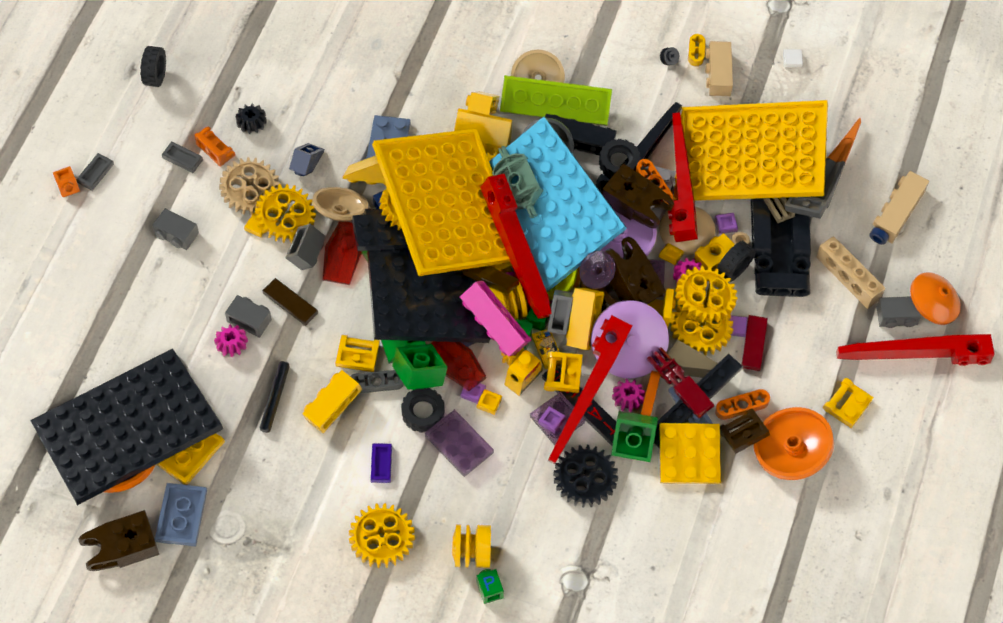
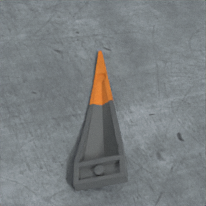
(835, 162)

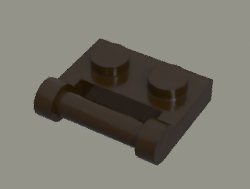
(745, 435)

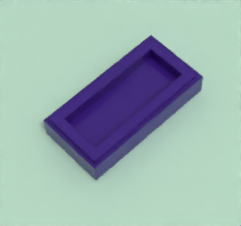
(381, 463)

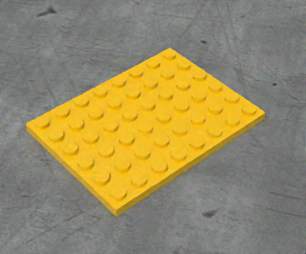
(756, 150)
(440, 199)

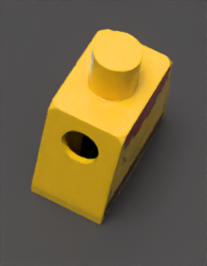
(525, 369)

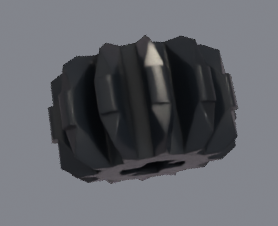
(251, 118)

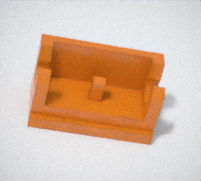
(213, 146)

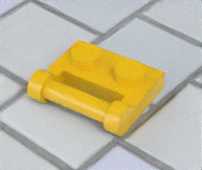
(357, 358)
(569, 373)
(853, 407)

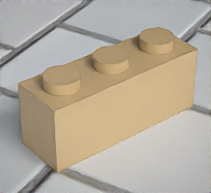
(719, 68)

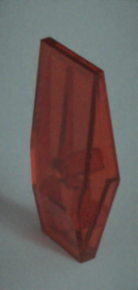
(341, 255)
(461, 364)

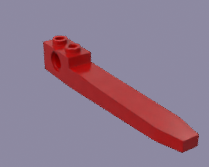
(684, 207)
(502, 209)
(947, 346)
(607, 355)

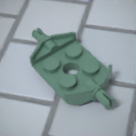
(527, 189)

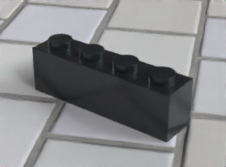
(587, 136)

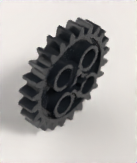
(577, 461)

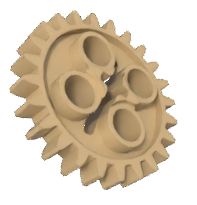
(237, 196)

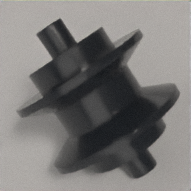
(669, 56)

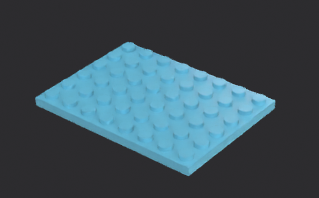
(570, 210)

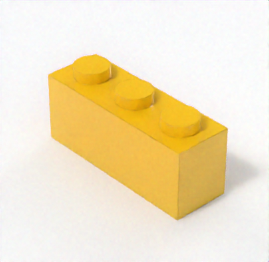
(482, 102)
(584, 312)
(331, 401)

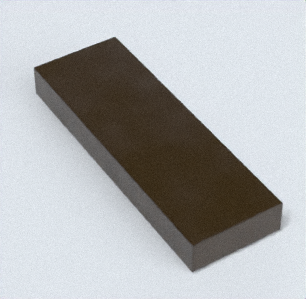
(493, 278)
(290, 301)

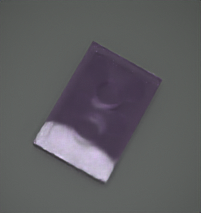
(459, 443)

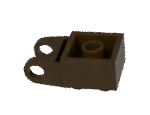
(636, 196)
(634, 274)
(115, 542)

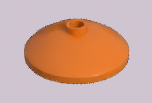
(935, 298)

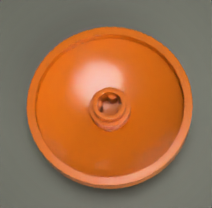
(797, 444)

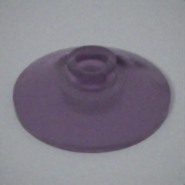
(592, 264)

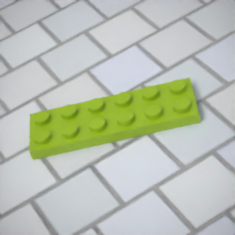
(566, 100)

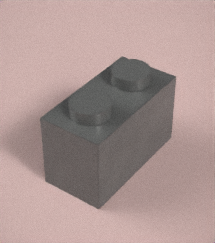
(175, 229)
(305, 247)
(560, 312)
(897, 312)
(248, 315)

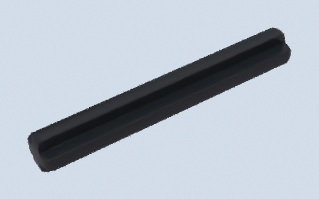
(274, 397)

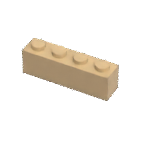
(901, 205)

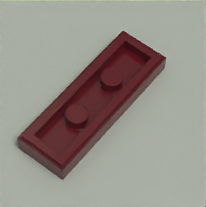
(754, 343)

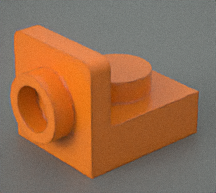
(66, 181)

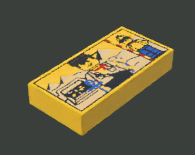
(545, 343)

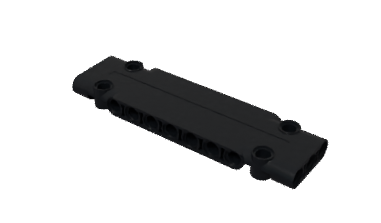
(781, 250)

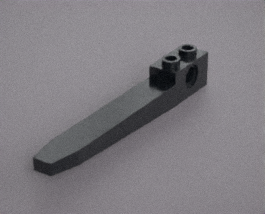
(650, 141)

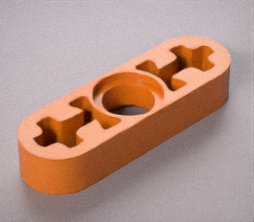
(656, 176)
(650, 393)
(747, 397)

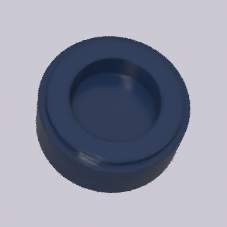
(879, 236)

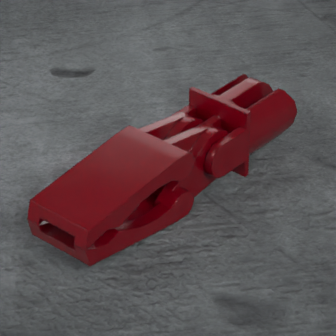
(687, 389)

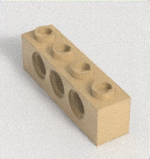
(850, 272)

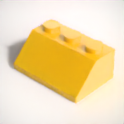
(492, 130)

